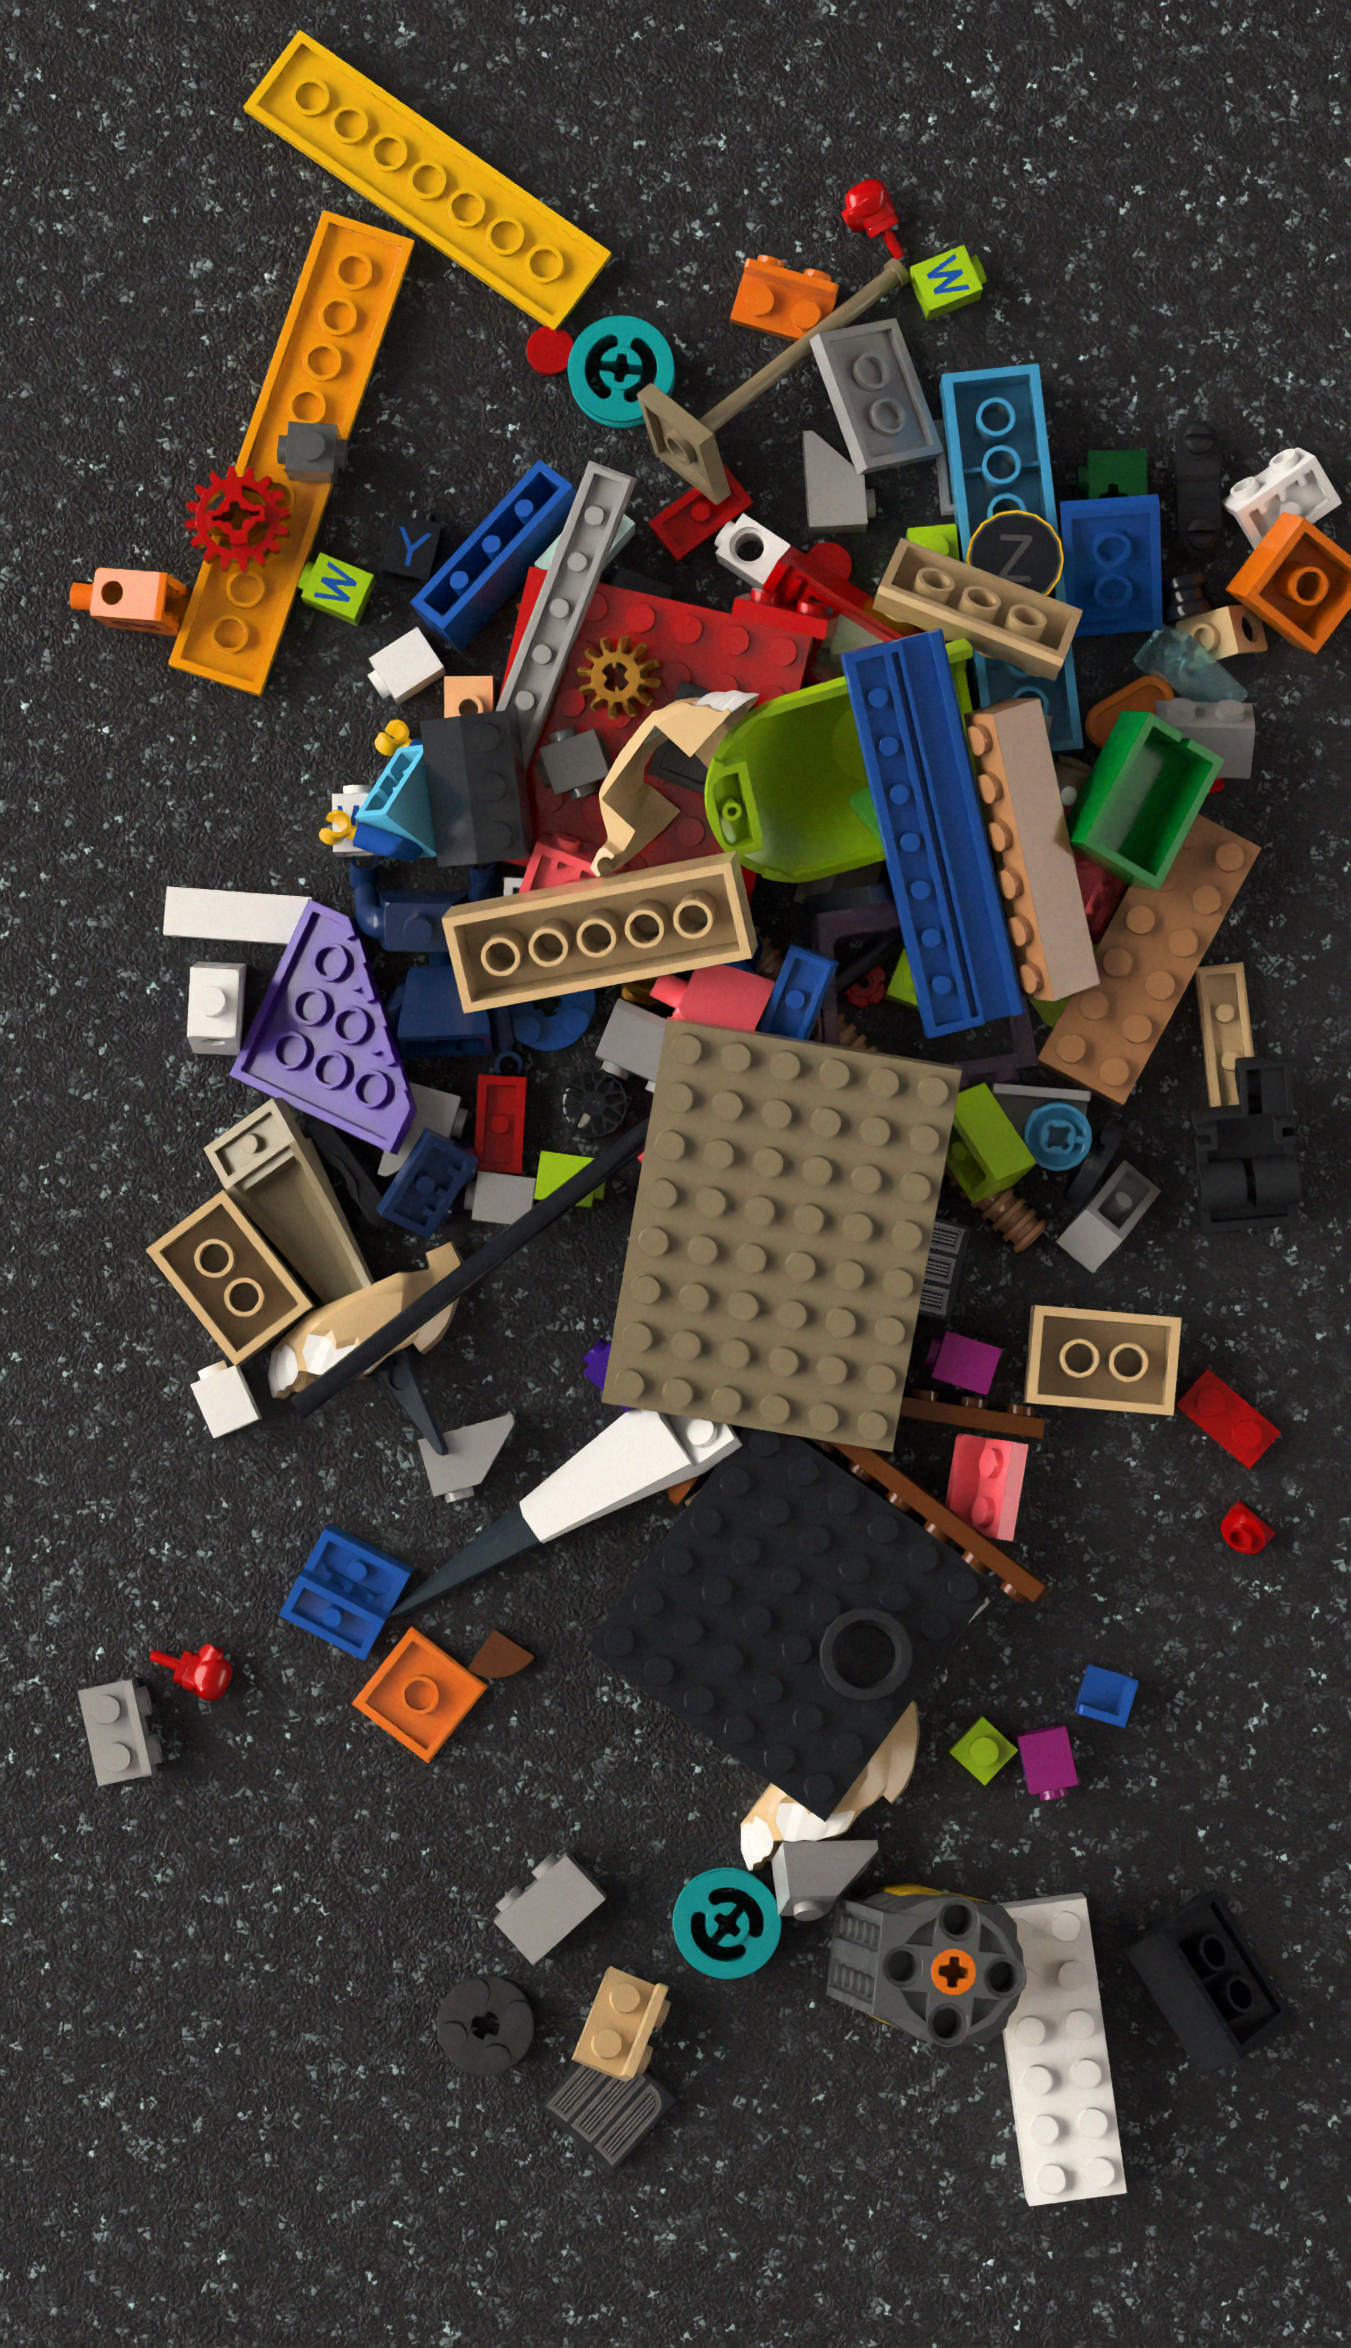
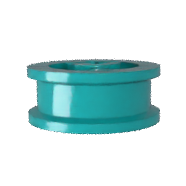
(627, 334)
(757, 1946)

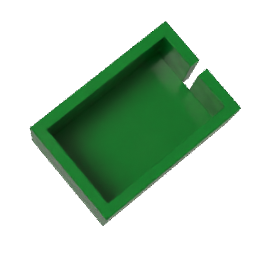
(1141, 799)

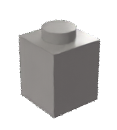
(499, 1197)

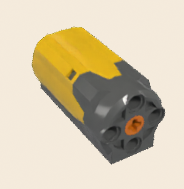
(927, 1962)

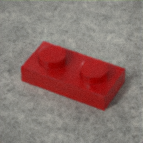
(697, 519)
(765, 608)
(500, 1123)
(1227, 1418)

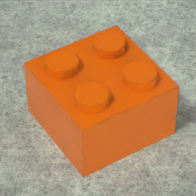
(1296, 582)

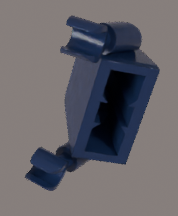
(411, 918)
(431, 1021)

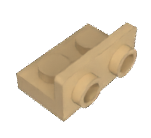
(621, 2025)

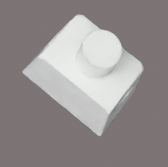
(216, 1007)

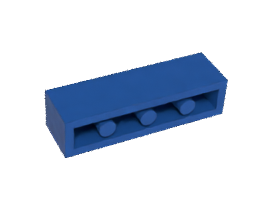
(496, 557)

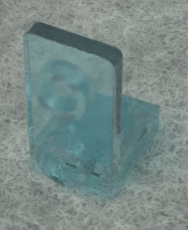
(1187, 667)

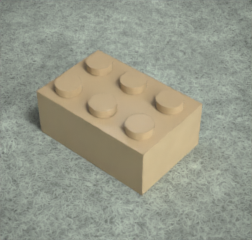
(231, 1278)
(1102, 1360)

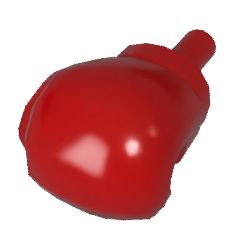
(872, 210)
(200, 1673)

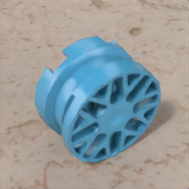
(1057, 1135)

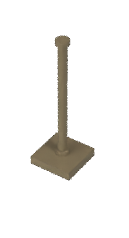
(690, 443)

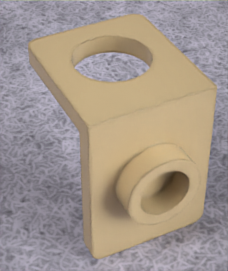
(1222, 631)

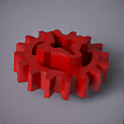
(260, 519)

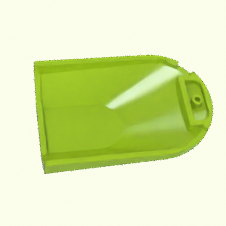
(788, 779)

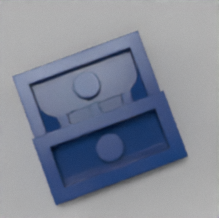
(346, 1591)

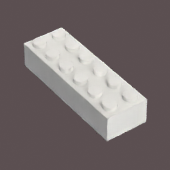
(1061, 2058)

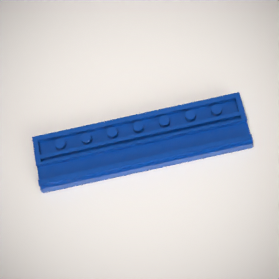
(933, 832)

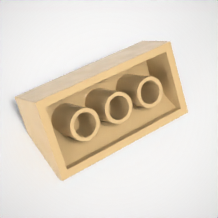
(969, 603)

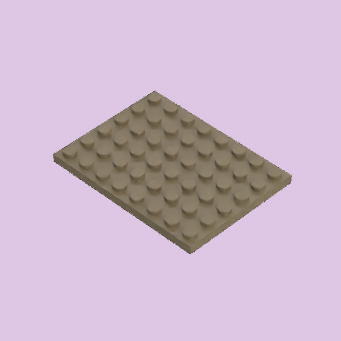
(781, 1233)

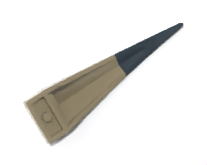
(290, 1197)

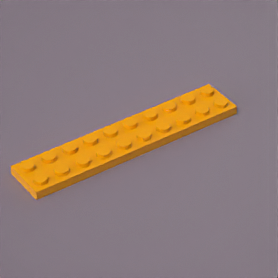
(312, 378)

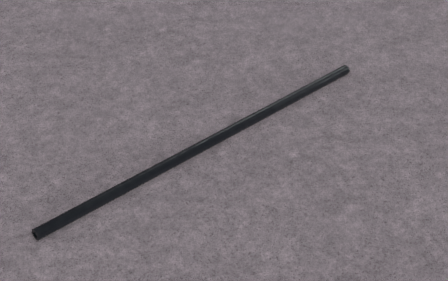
(531, 1224)

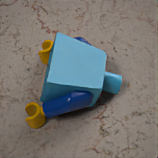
(397, 810)

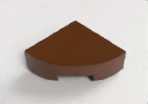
(500, 1657)

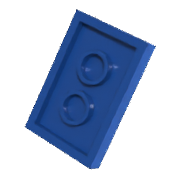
(1113, 563)

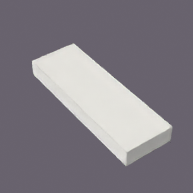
(231, 915)

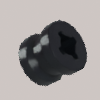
(1186, 597)

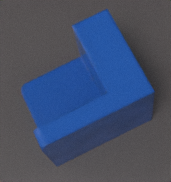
(1106, 1695)

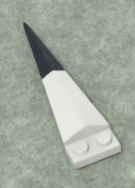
(620, 1466)

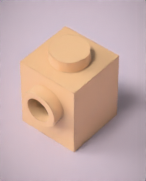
(468, 695)

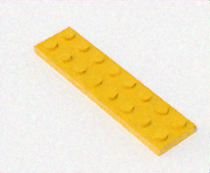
(427, 181)

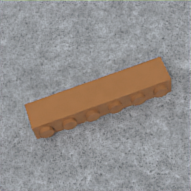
(1031, 848)

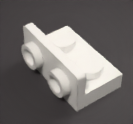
(1289, 485)

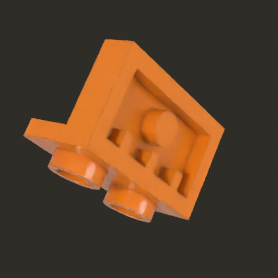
(782, 299)

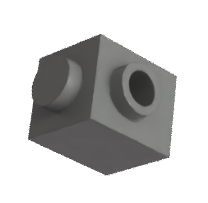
(312, 452)
(574, 762)

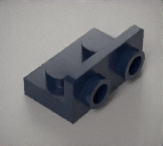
(428, 1183)

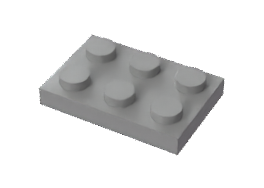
(876, 396)

